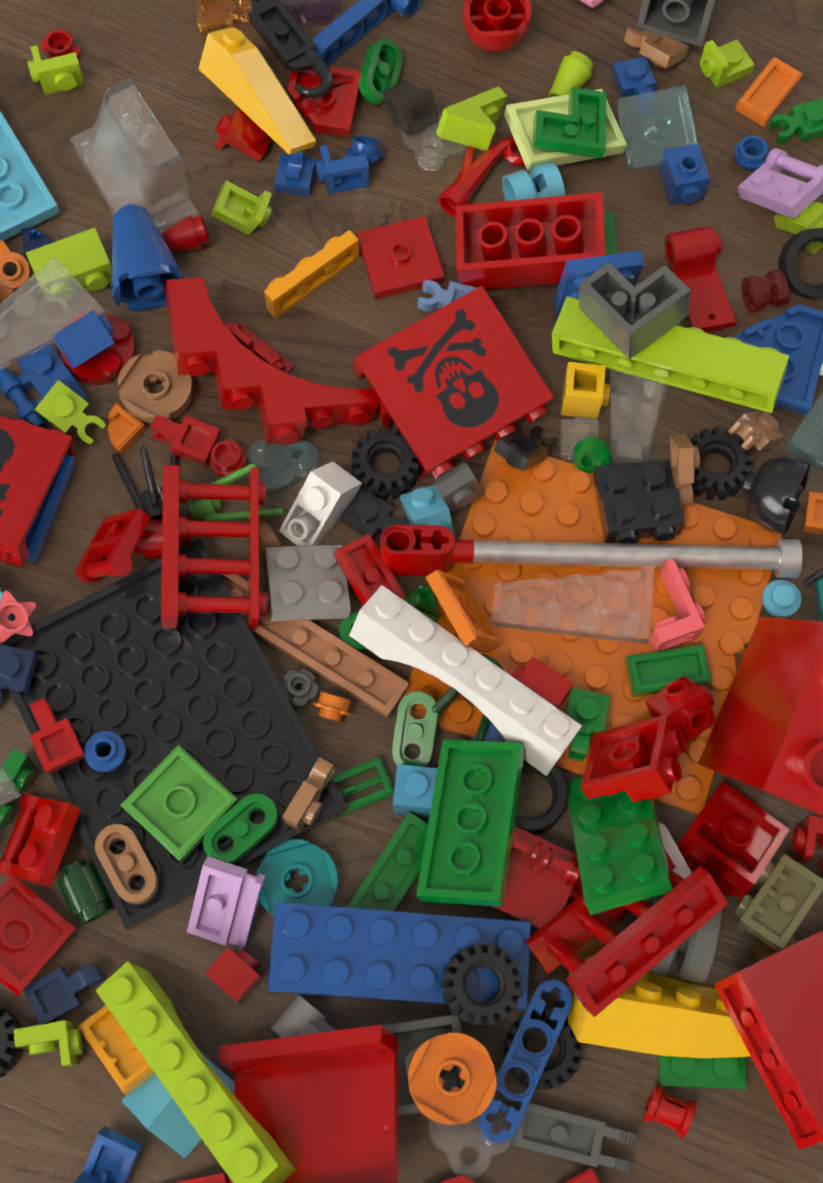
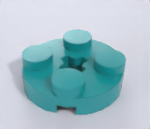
(309, 862)

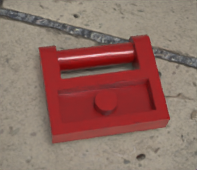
(114, 538)
(45, 844)

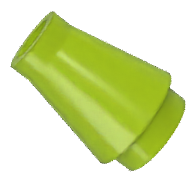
(573, 72)

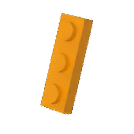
(311, 273)

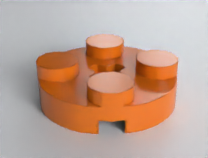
(476, 1071)

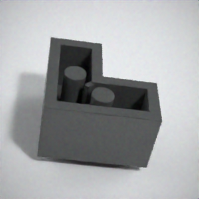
(631, 314)

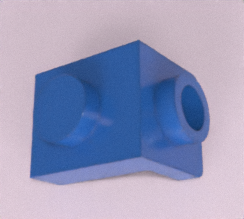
(110, 1158)

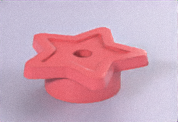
(21, 611)

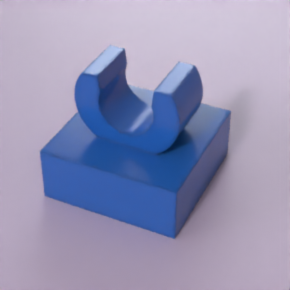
(295, 174)

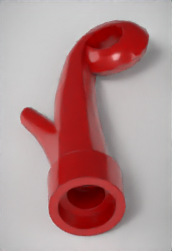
(474, 172)

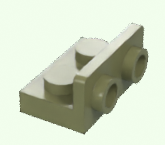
(781, 902)

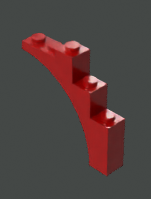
(246, 381)

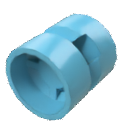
(541, 182)

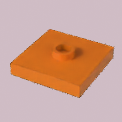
(463, 611)

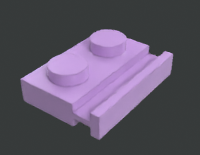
(225, 903)

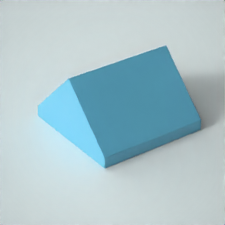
(162, 1115)

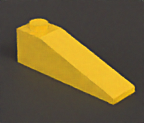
(253, 86)

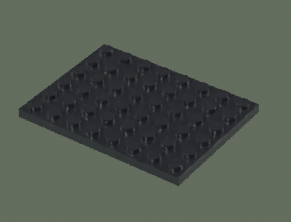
(163, 688)

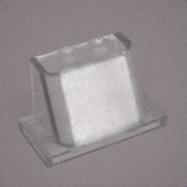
(134, 158)

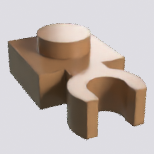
(658, 48)
(757, 429)
(683, 461)
(305, 804)

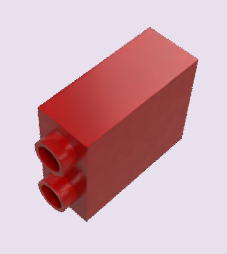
(774, 715)

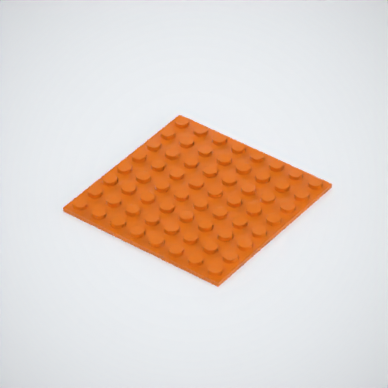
(561, 505)

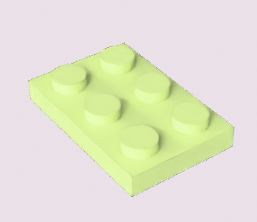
(520, 121)

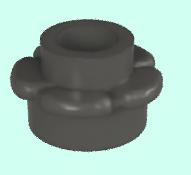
(306, 694)

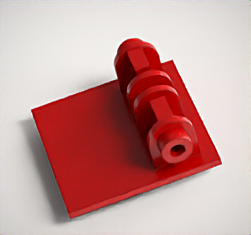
(538, 879)

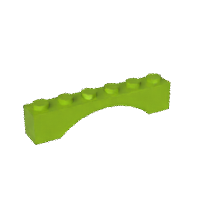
(221, 1121)

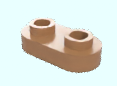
(126, 866)

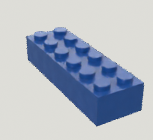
(384, 953)

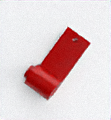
(692, 259)

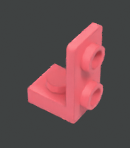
(672, 631)

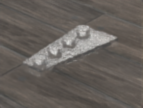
(40, 310)
(591, 606)

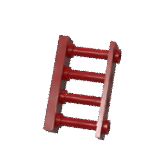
(177, 565)
(632, 951)

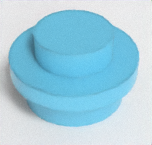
(781, 598)

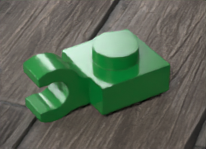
(589, 711)

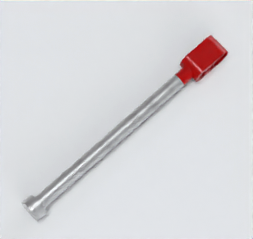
(435, 548)

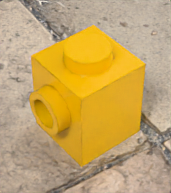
(584, 390)

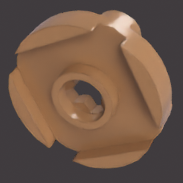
(148, 369)

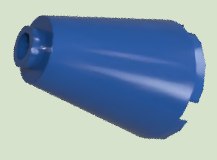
(140, 260)

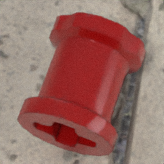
(669, 1111)

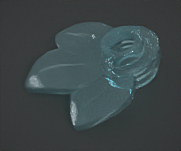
(280, 462)

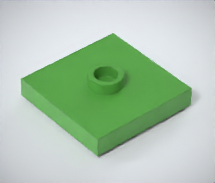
(179, 803)

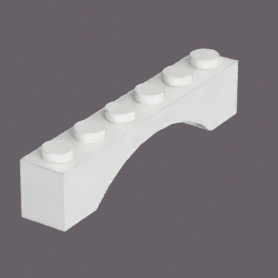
(406, 635)

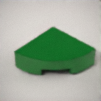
(424, 601)

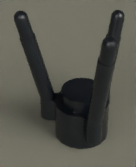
(152, 497)

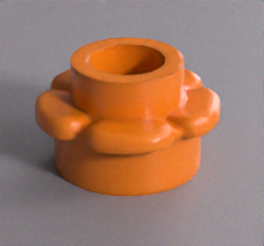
(332, 706)

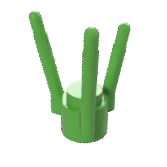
(207, 508)

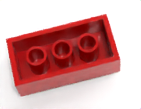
(527, 239)

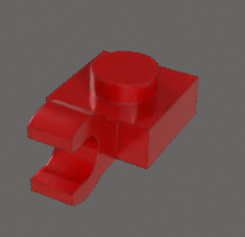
(189, 440)
(55, 741)

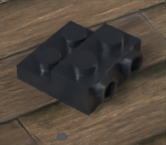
(638, 502)

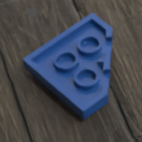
(801, 337)

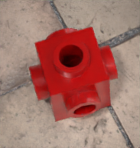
(686, 706)

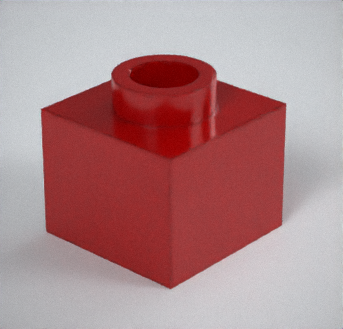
(235, 974)

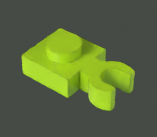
(65, 408)

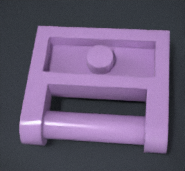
(780, 192)

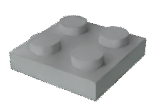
(306, 583)

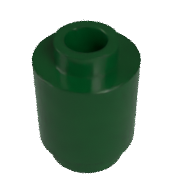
(84, 892)

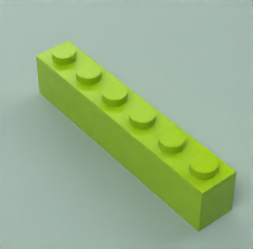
(680, 359)

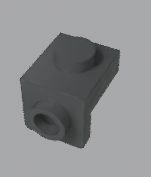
(458, 487)

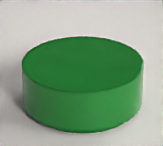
(591, 453)

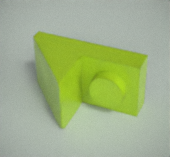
(473, 119)

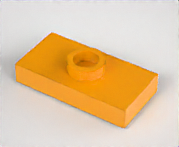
(116, 1050)

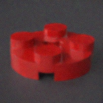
(108, 363)

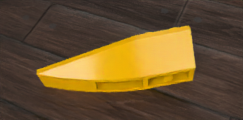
(661, 1019)

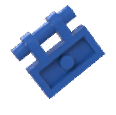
(39, 372)

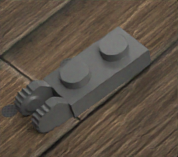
(570, 1137)

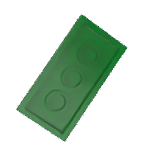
(471, 823)
(617, 849)

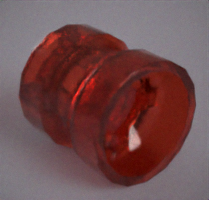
(765, 291)

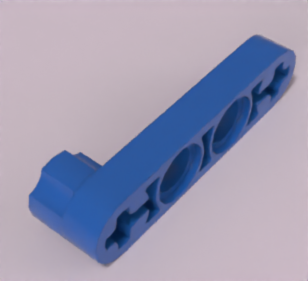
(357, 23)
(530, 1063)

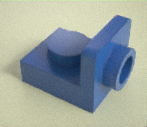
(342, 174)

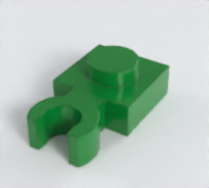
(802, 120)

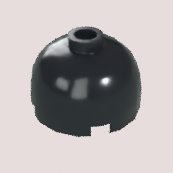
(776, 492)

